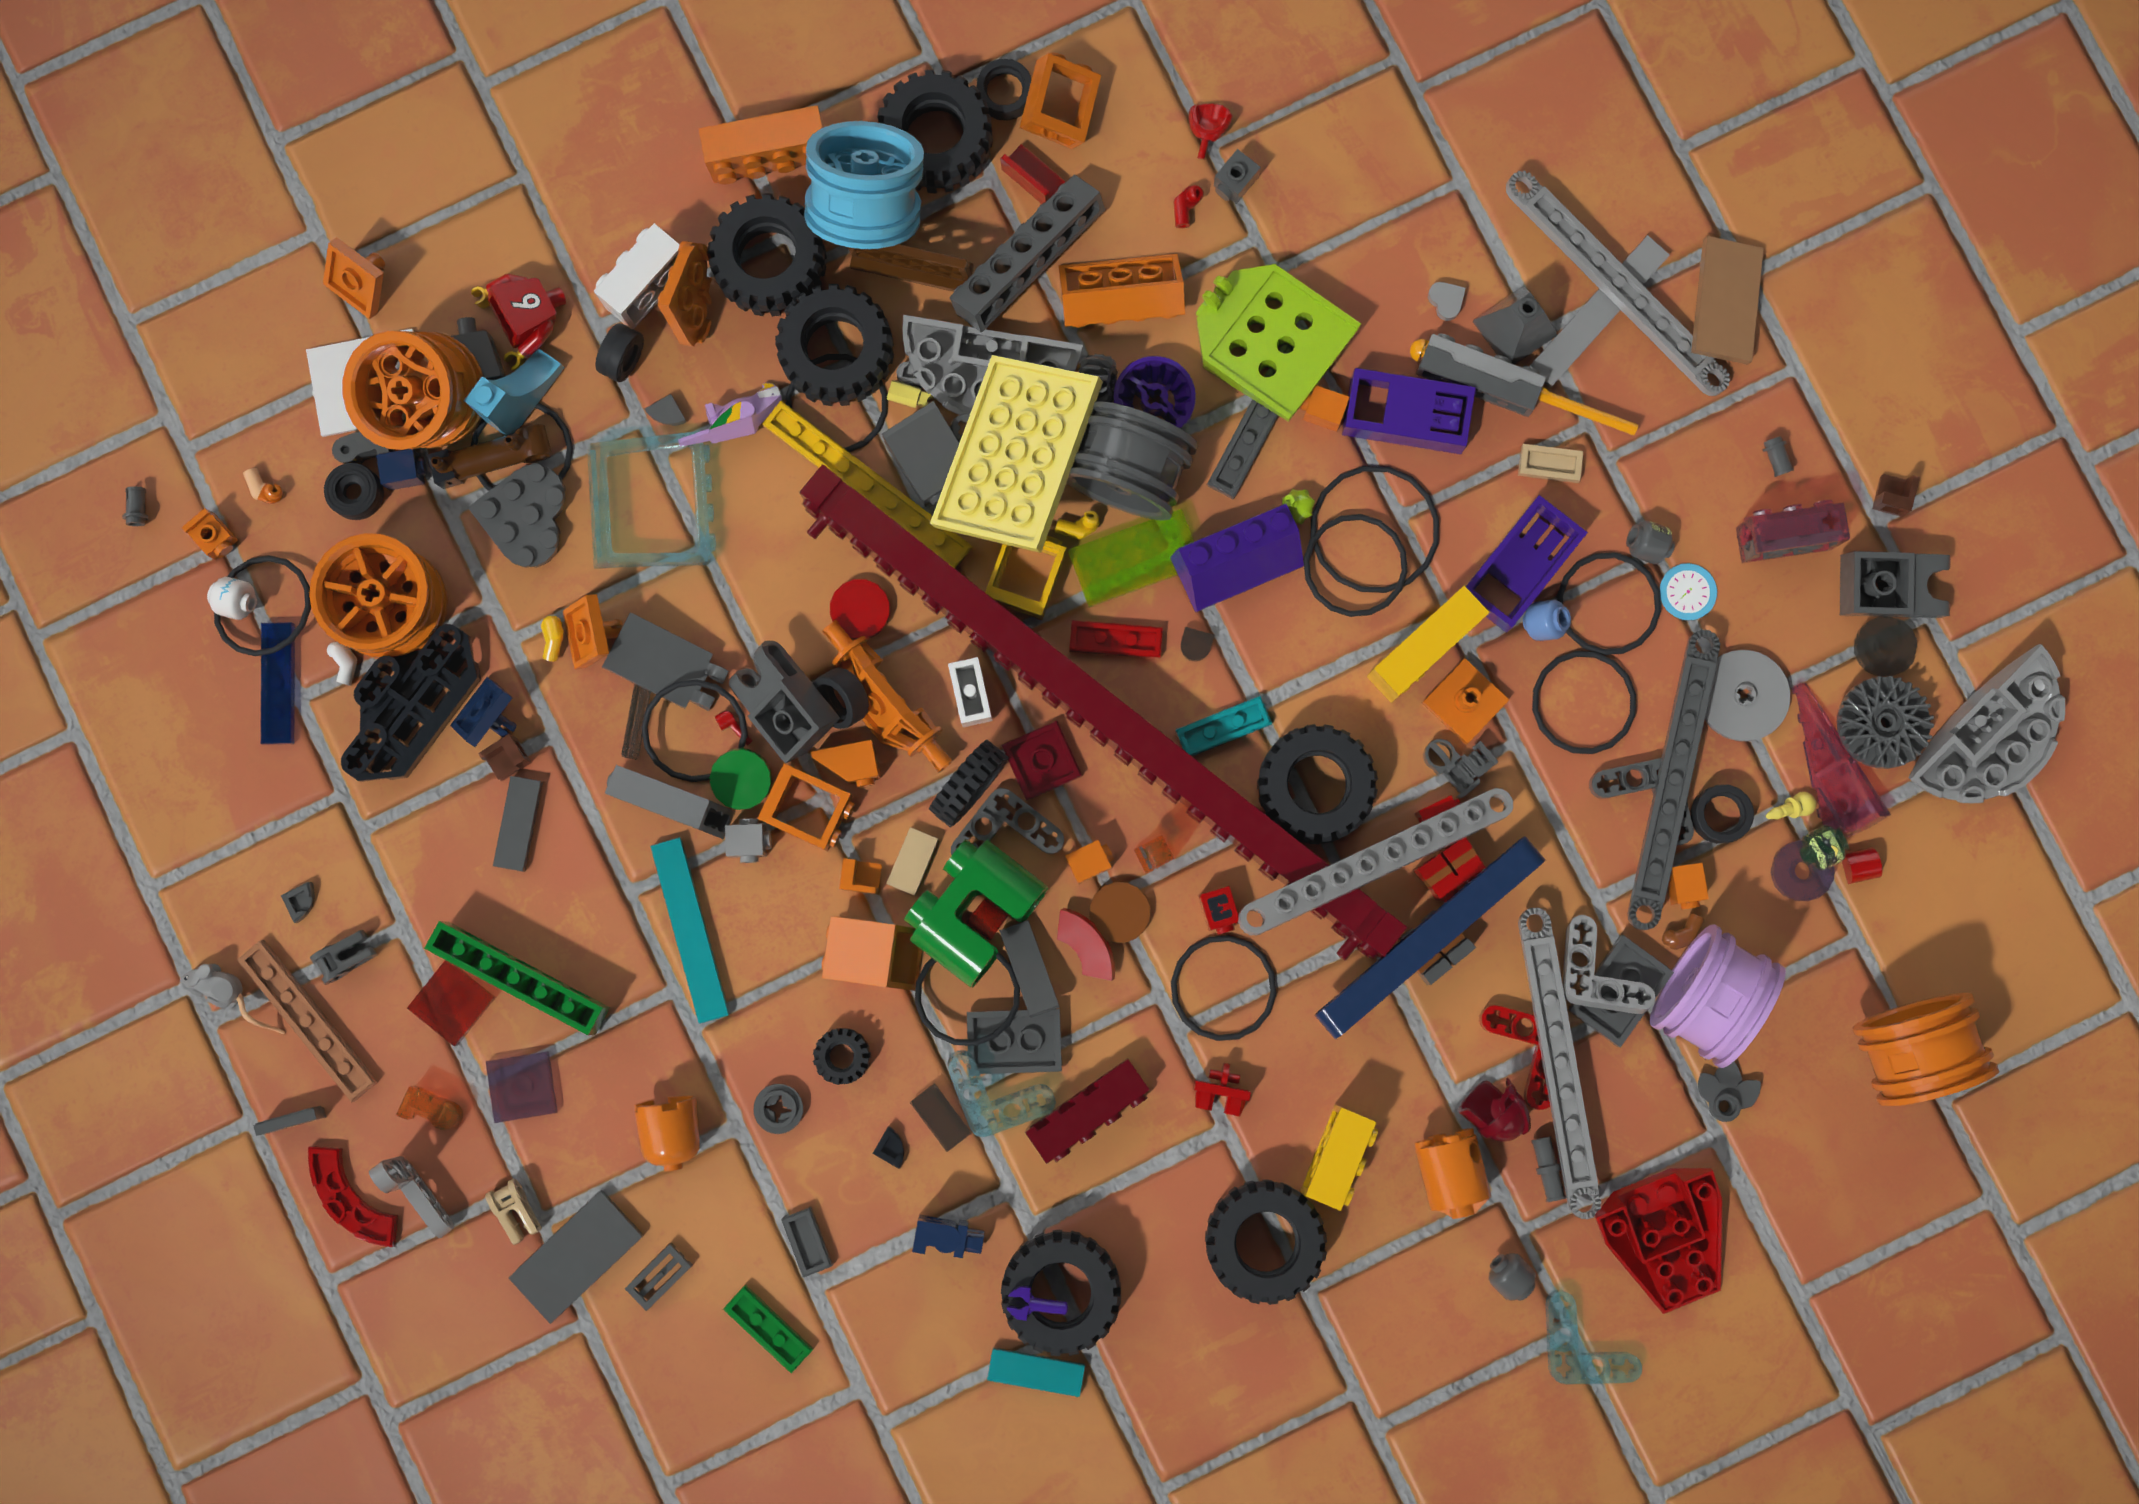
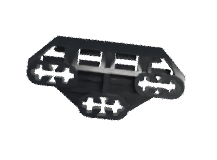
(401, 705)

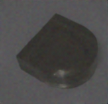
(1195, 644)

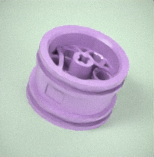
(1718, 996)

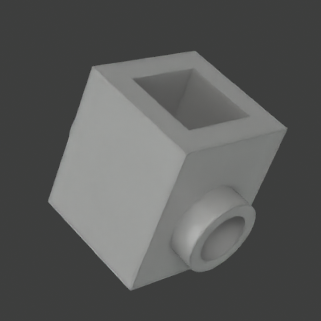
(747, 840)

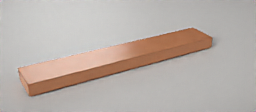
(307, 1020)

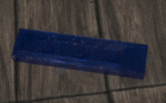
(277, 685)

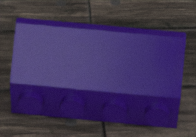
(1239, 558)

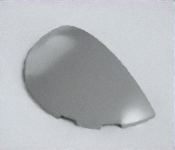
(955, 357)
(1997, 734)

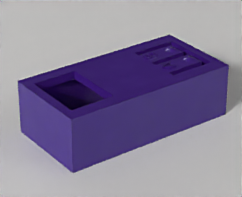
(1410, 412)
(1524, 567)

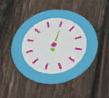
(1688, 591)

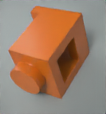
(205, 523)

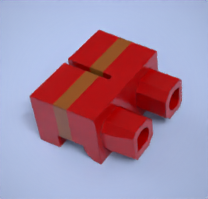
(1450, 869)

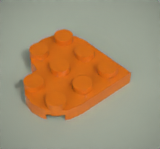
(687, 293)

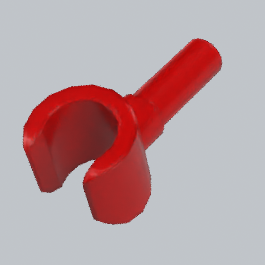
(726, 720)

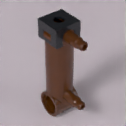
(525, 445)

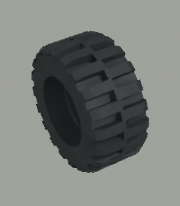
(951, 96)
(744, 224)
(828, 307)
(1341, 749)
(1296, 1272)
(1104, 1283)

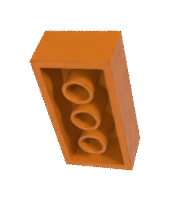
(759, 144)

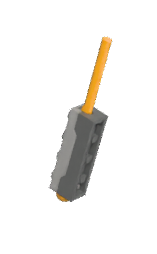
(1498, 379)

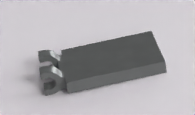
(660, 658)

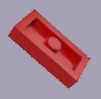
(1031, 174)

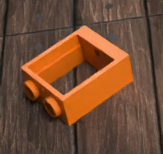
(1050, 127)
(778, 794)

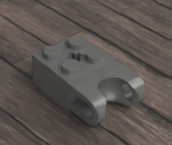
(1900, 580)
(783, 702)

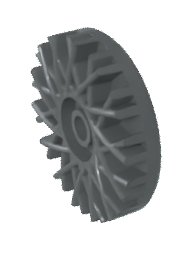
(1905, 720)

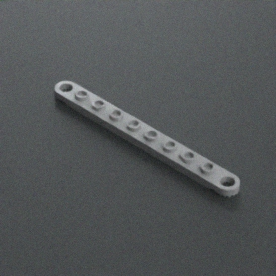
(1615, 282)
(1375, 861)
(1559, 1063)

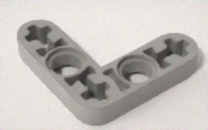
(1592, 984)
(400, 1174)

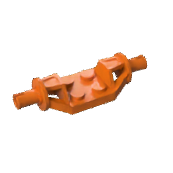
(887, 710)

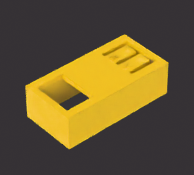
(1427, 644)

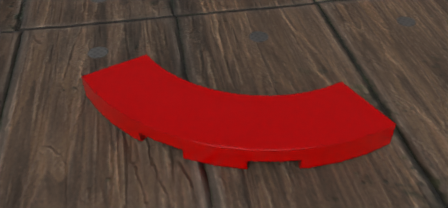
(342, 1201)

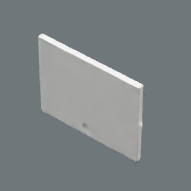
(327, 372)

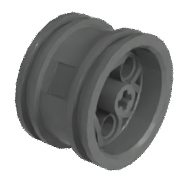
(1131, 461)

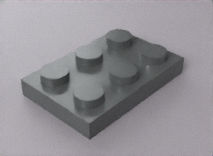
(1628, 963)
(1022, 1047)

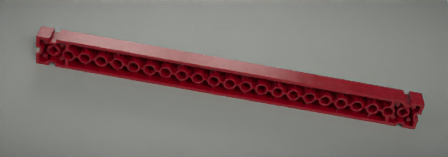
(1089, 704)

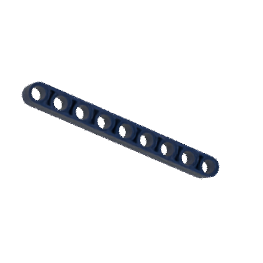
(1430, 937)

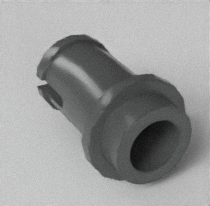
(1778, 456)
(135, 506)

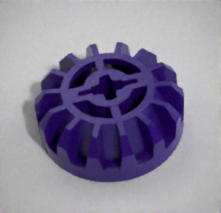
(1157, 371)

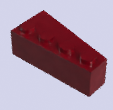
(1086, 1111)

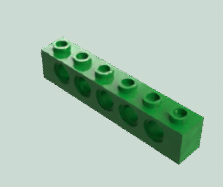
(517, 978)

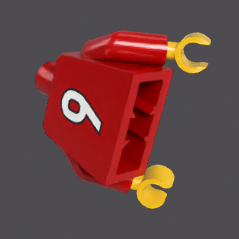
(522, 310)

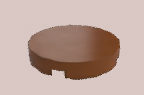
(1120, 912)

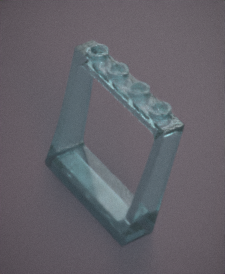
(600, 510)

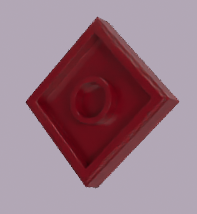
(1041, 760)

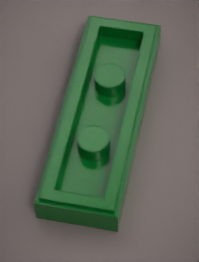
(768, 1329)

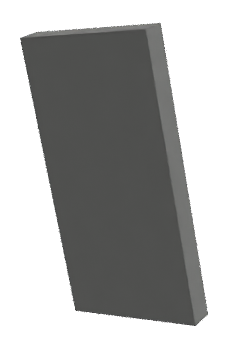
(576, 1256)

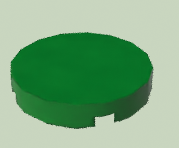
(740, 778)

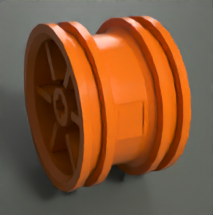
(364, 553)

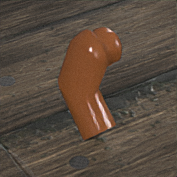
(1685, 936)

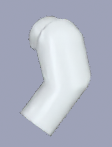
(345, 659)

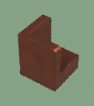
(1895, 494)
(505, 757)

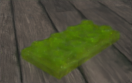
(1129, 558)

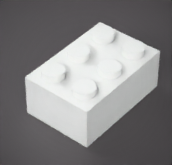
(638, 276)

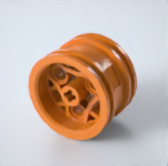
(421, 389)
(1925, 1050)

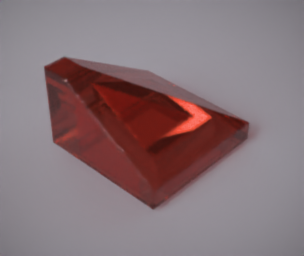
(987, 919)

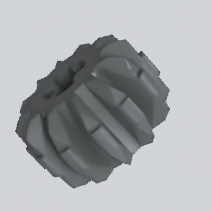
(1106, 369)

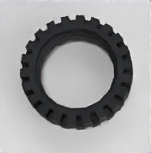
(968, 783)

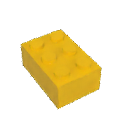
(1339, 1158)

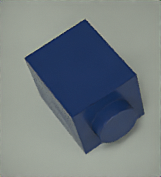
(401, 469)

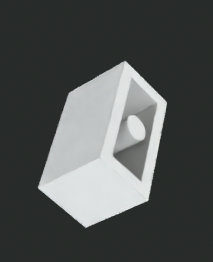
(970, 692)

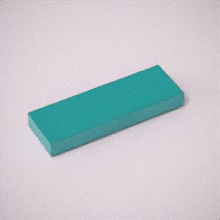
(1223, 726)
(1036, 1372)

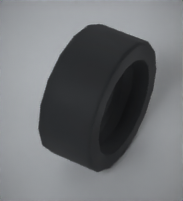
(997, 68)
(850, 690)
(1743, 803)

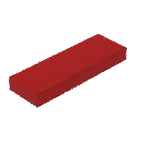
(1115, 639)

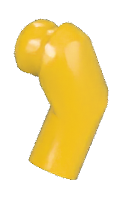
(553, 635)

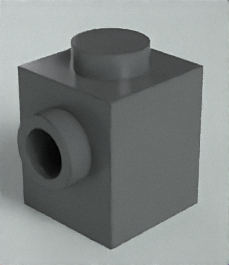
(1236, 177)

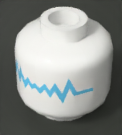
(232, 598)

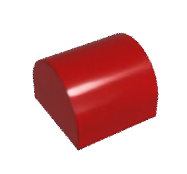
(1862, 865)

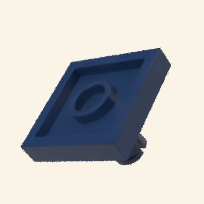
(484, 713)

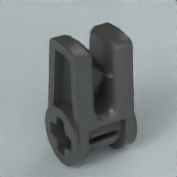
(331, 960)

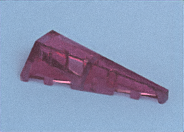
(1841, 786)

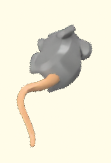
(221, 990)

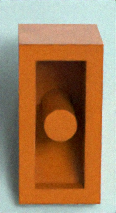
(851, 762)

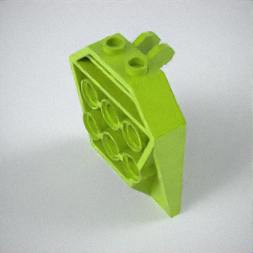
(1242, 302)

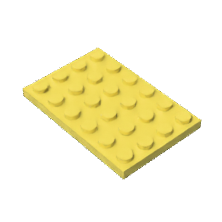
(1016, 453)

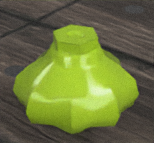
(1299, 504)

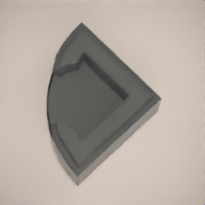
(666, 412)
(299, 901)

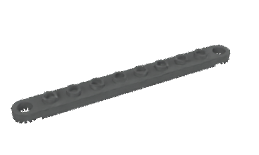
(1673, 780)

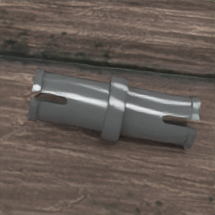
(1548, 1169)

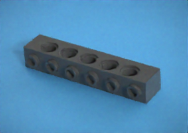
(1044, 239)

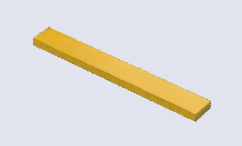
(823, 450)

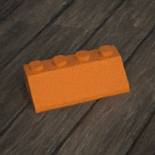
(1122, 290)

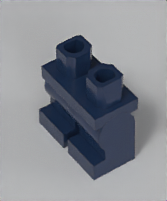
(947, 1236)

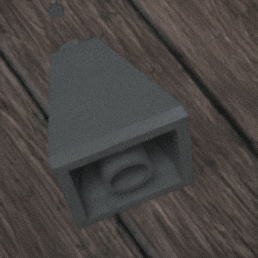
(1516, 326)

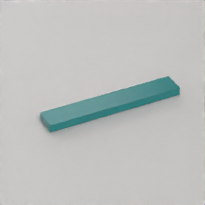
(690, 930)

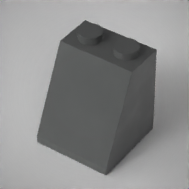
(923, 451)

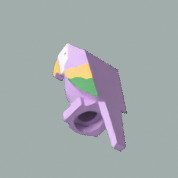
(737, 417)

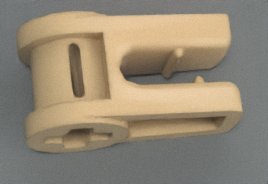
(518, 1202)

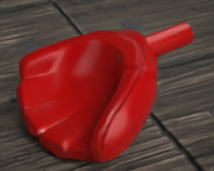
(1209, 123)

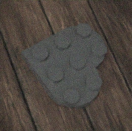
(522, 515)

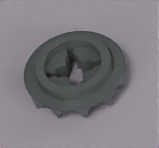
(766, 1117)

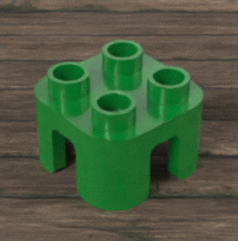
(939, 920)

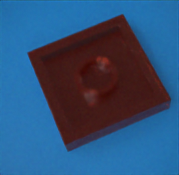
(451, 1002)

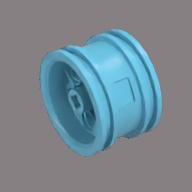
(863, 184)

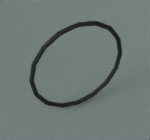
(1399, 474)

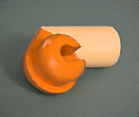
(262, 491)

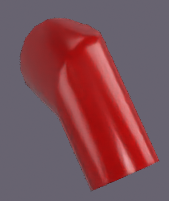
(1184, 203)

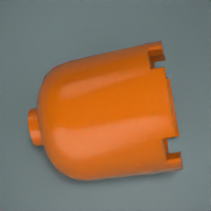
(668, 1131)

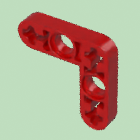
(1499, 1029)

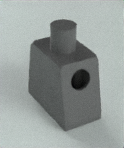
(482, 347)

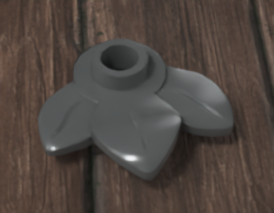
(1728, 1086)

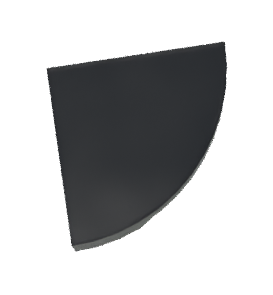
(890, 1148)

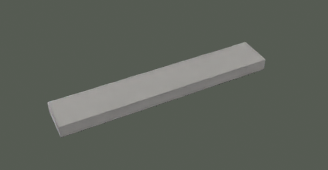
(1594, 315)

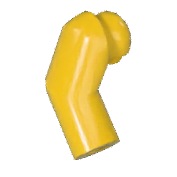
(1080, 528)

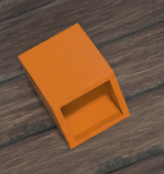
(871, 954)

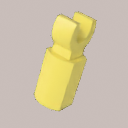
(908, 395)

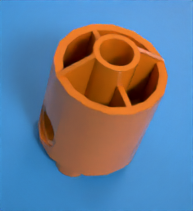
(1453, 1173)

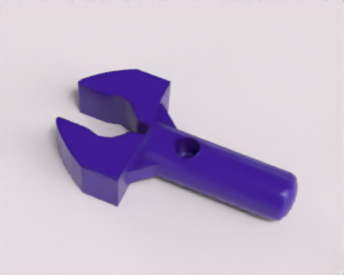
(1035, 1304)

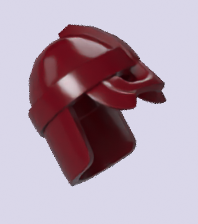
(1496, 1114)

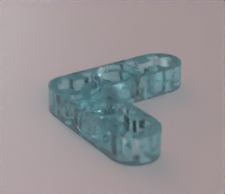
(985, 1107)
(1579, 1361)

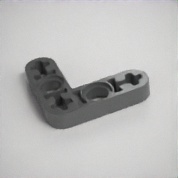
(1649, 777)
(998, 818)

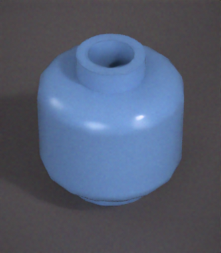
(1546, 620)

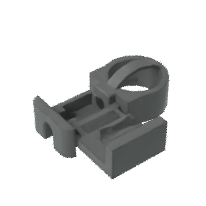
(1460, 773)

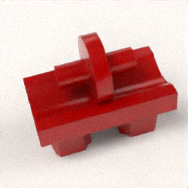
(1234, 1096)

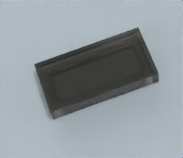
(940, 1117)

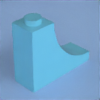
(511, 399)

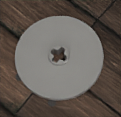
(1767, 693)

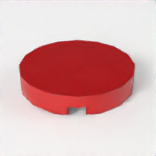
(860, 608)

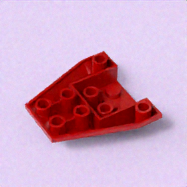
(1668, 1234)

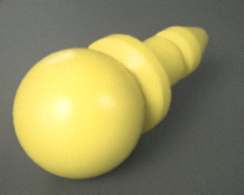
(1800, 805)

